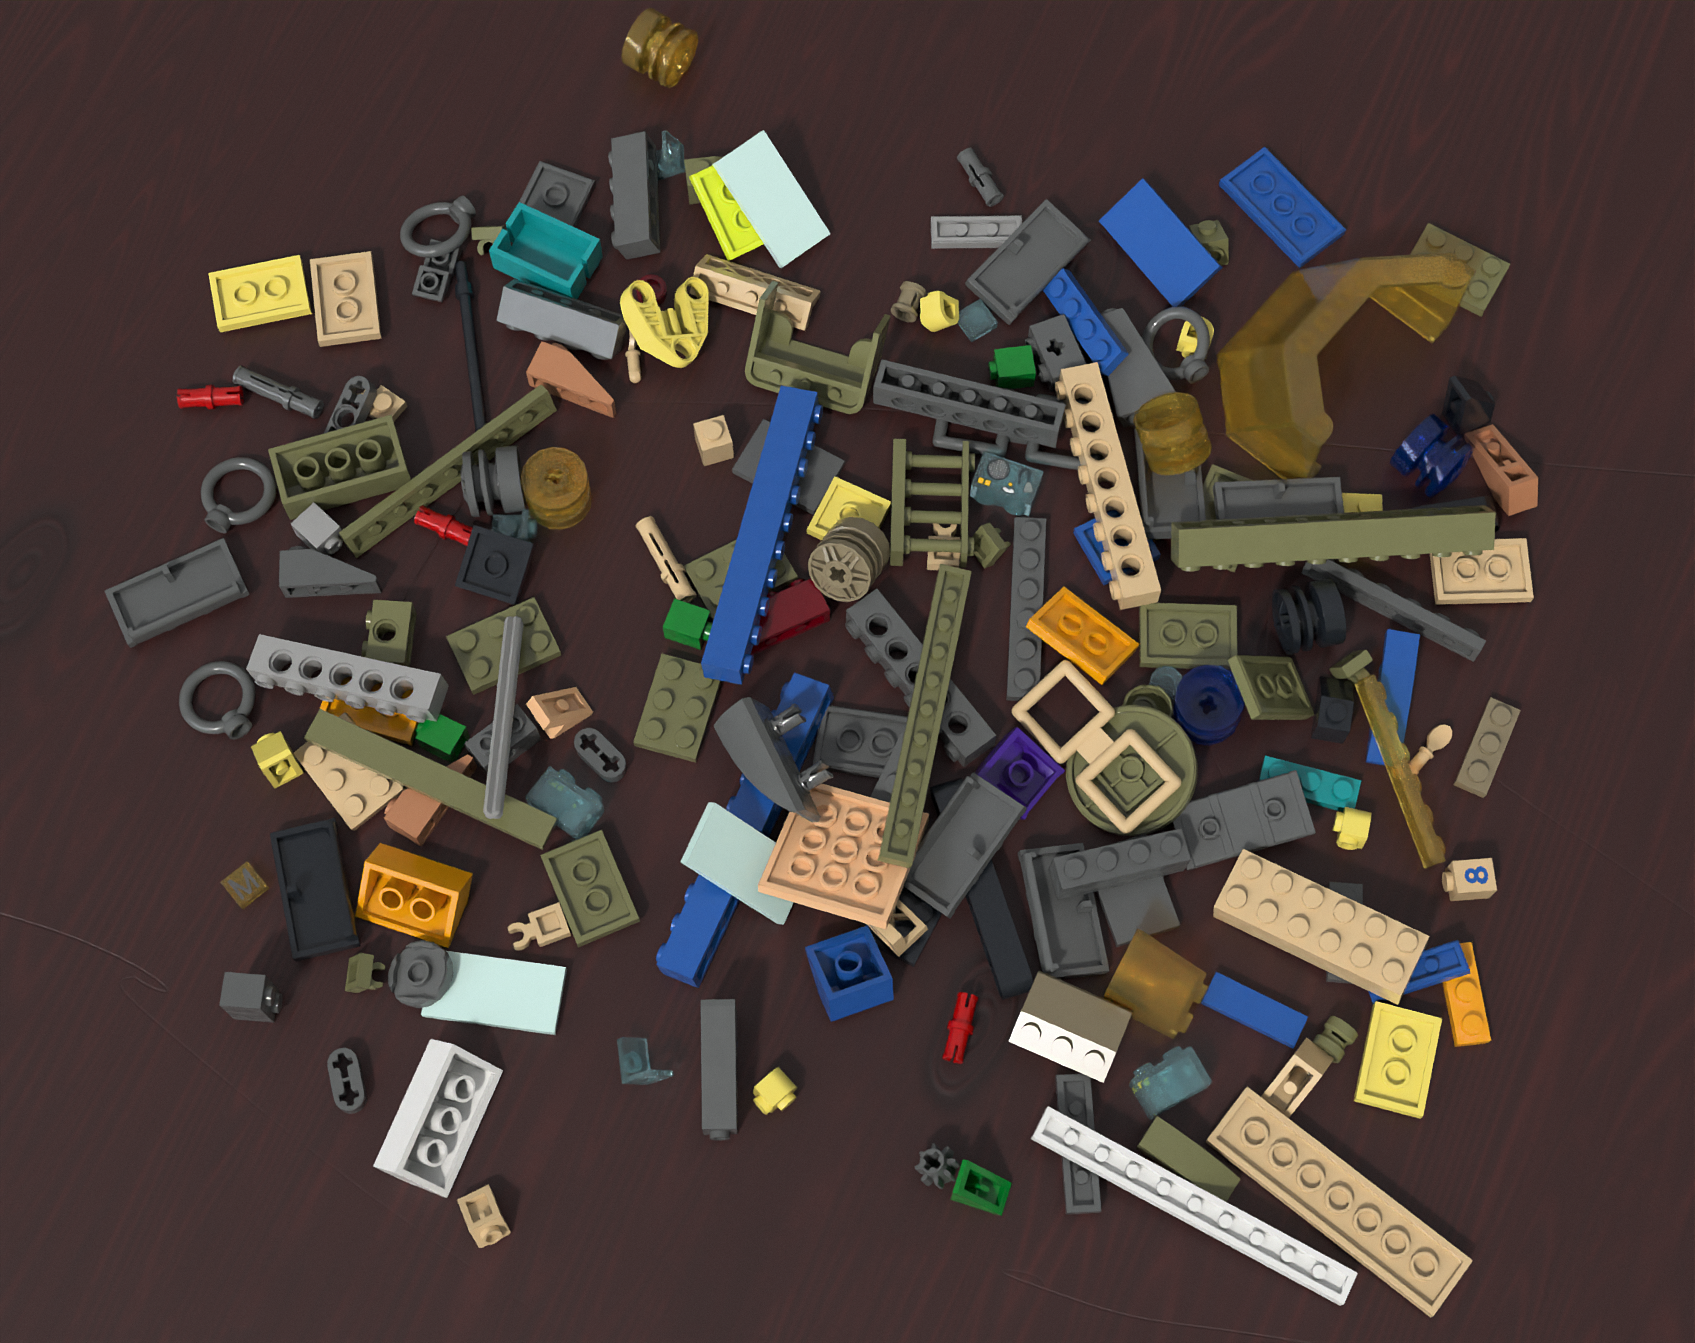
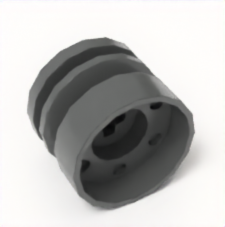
(493, 481)

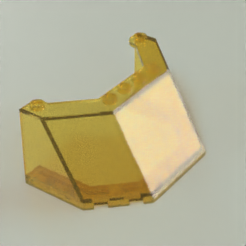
(1272, 363)

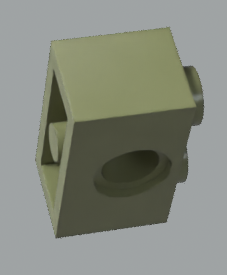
(390, 617)

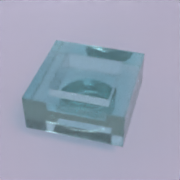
(976, 320)

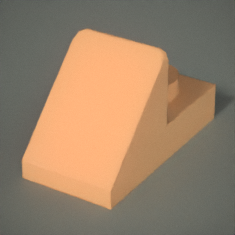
(559, 710)

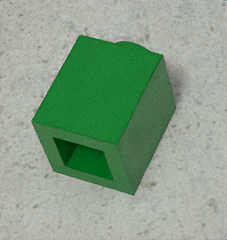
(1013, 367)
(687, 624)
(442, 737)

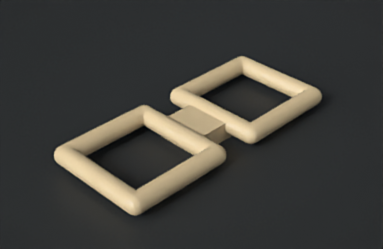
(1096, 747)

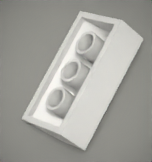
(438, 1117)

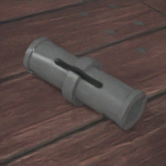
(980, 177)

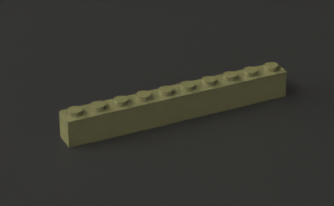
(1332, 537)

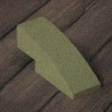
(1187, 1159)

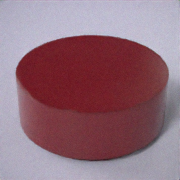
(658, 285)

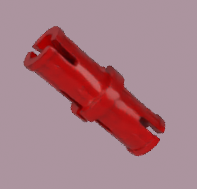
(210, 397)
(445, 526)
(960, 1027)

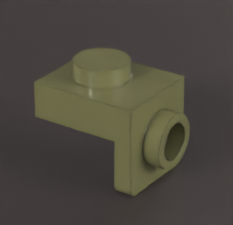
(1213, 238)

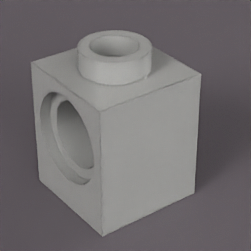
(318, 530)

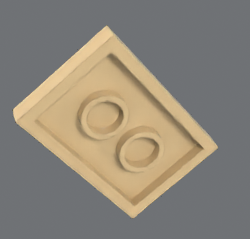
(345, 299)
(1492, 577)
(348, 786)

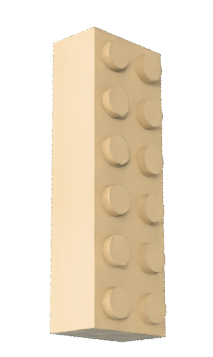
(1320, 926)

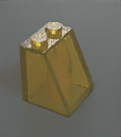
(1156, 985)

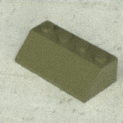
(340, 466)

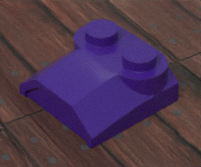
(1020, 769)

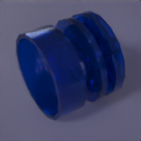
(1432, 456)
(1213, 687)

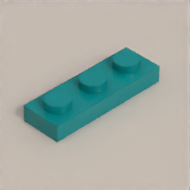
(1318, 786)

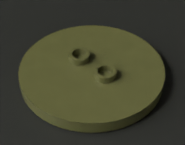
(1131, 779)

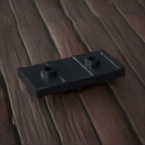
(314, 890)

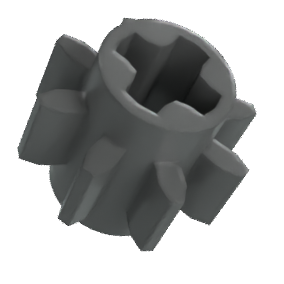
(933, 1157)

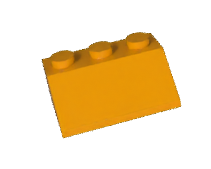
(413, 894)

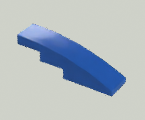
(1397, 677)

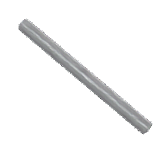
(503, 718)

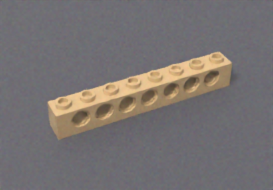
(1087, 383)

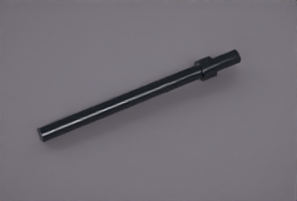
(465, 293)

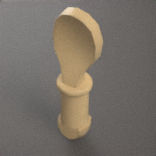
(633, 360)
(1436, 740)

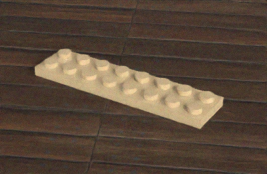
(1339, 1202)

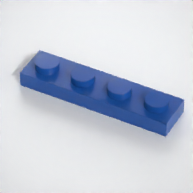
(1086, 322)

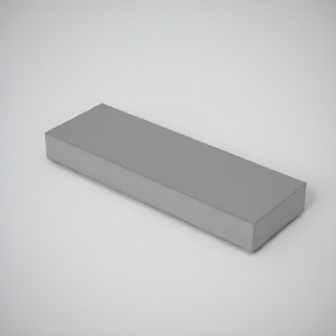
(972, 231)

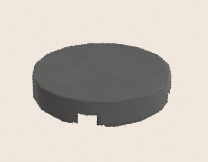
(420, 974)

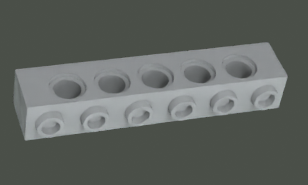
(273, 654)

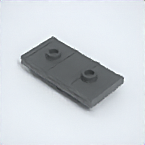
(1027, 262)
(1167, 497)
(1277, 498)
(176, 592)
(1246, 819)
(962, 843)
(1064, 929)

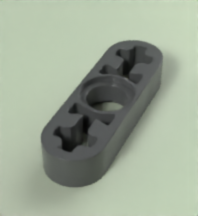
(349, 395)

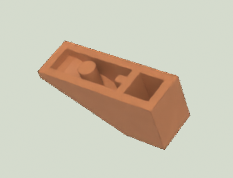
(568, 379)
(1504, 470)
(416, 814)

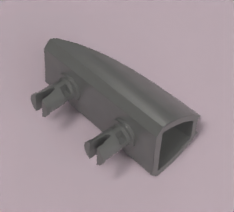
(762, 755)

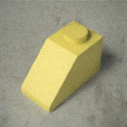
(276, 759)

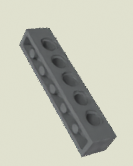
(968, 403)
(876, 611)

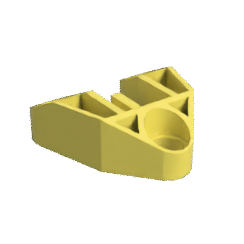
(668, 330)

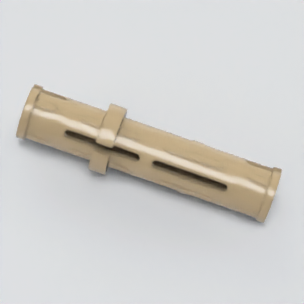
(649, 532)

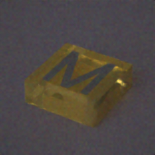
(244, 885)

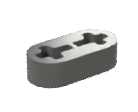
(595, 760)
(339, 1083)

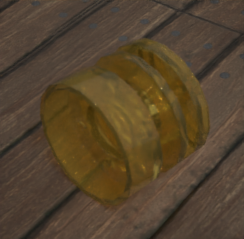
(659, 47)
(1172, 433)
(561, 503)

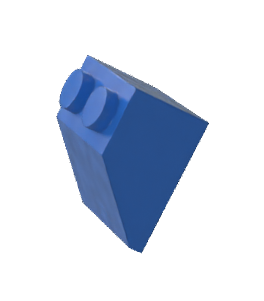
(850, 973)

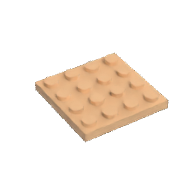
(835, 860)

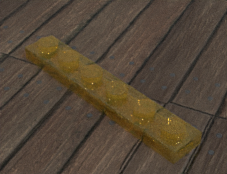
(1396, 758)

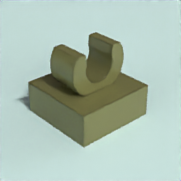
(485, 234)
(989, 545)
(1352, 666)
(360, 972)

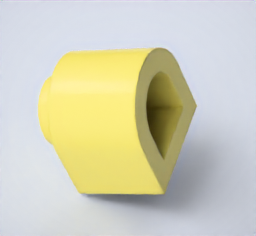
(938, 311)
(1188, 338)
(1352, 828)
(774, 1092)

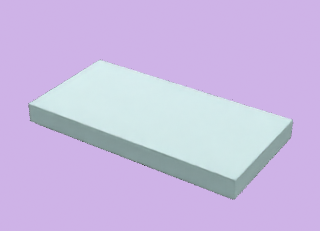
(771, 199)
(734, 859)
(501, 994)

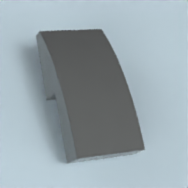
(436, 275)

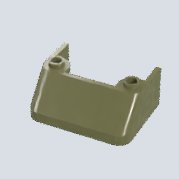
(780, 361)

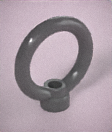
(460, 211)
(1193, 366)
(219, 516)
(234, 722)

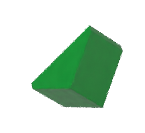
(980, 1188)

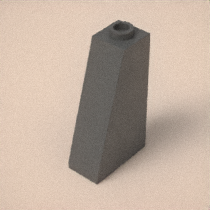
(1138, 375)
(719, 1068)

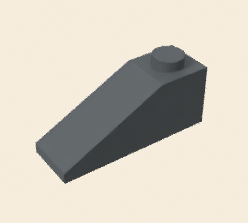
(312, 573)

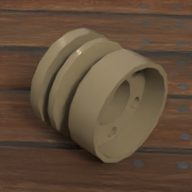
(849, 559)

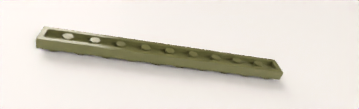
(924, 717)

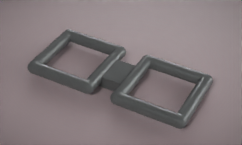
(1000, 447)

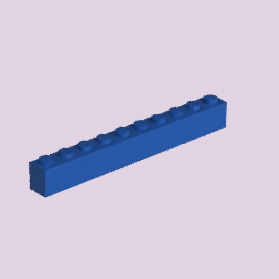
(761, 536)
(709, 908)

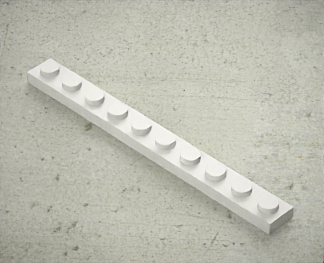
(1194, 1206)

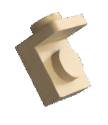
(483, 1217)

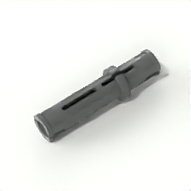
(289, 397)

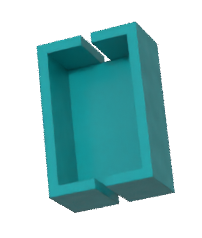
(545, 252)

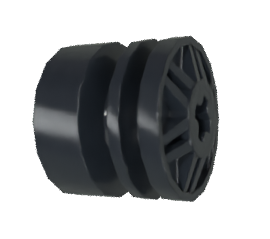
(1309, 615)

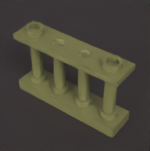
(903, 516)

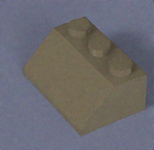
(1071, 1026)

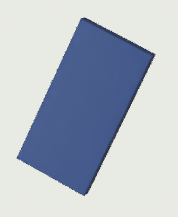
(1282, 207)
(1160, 244)

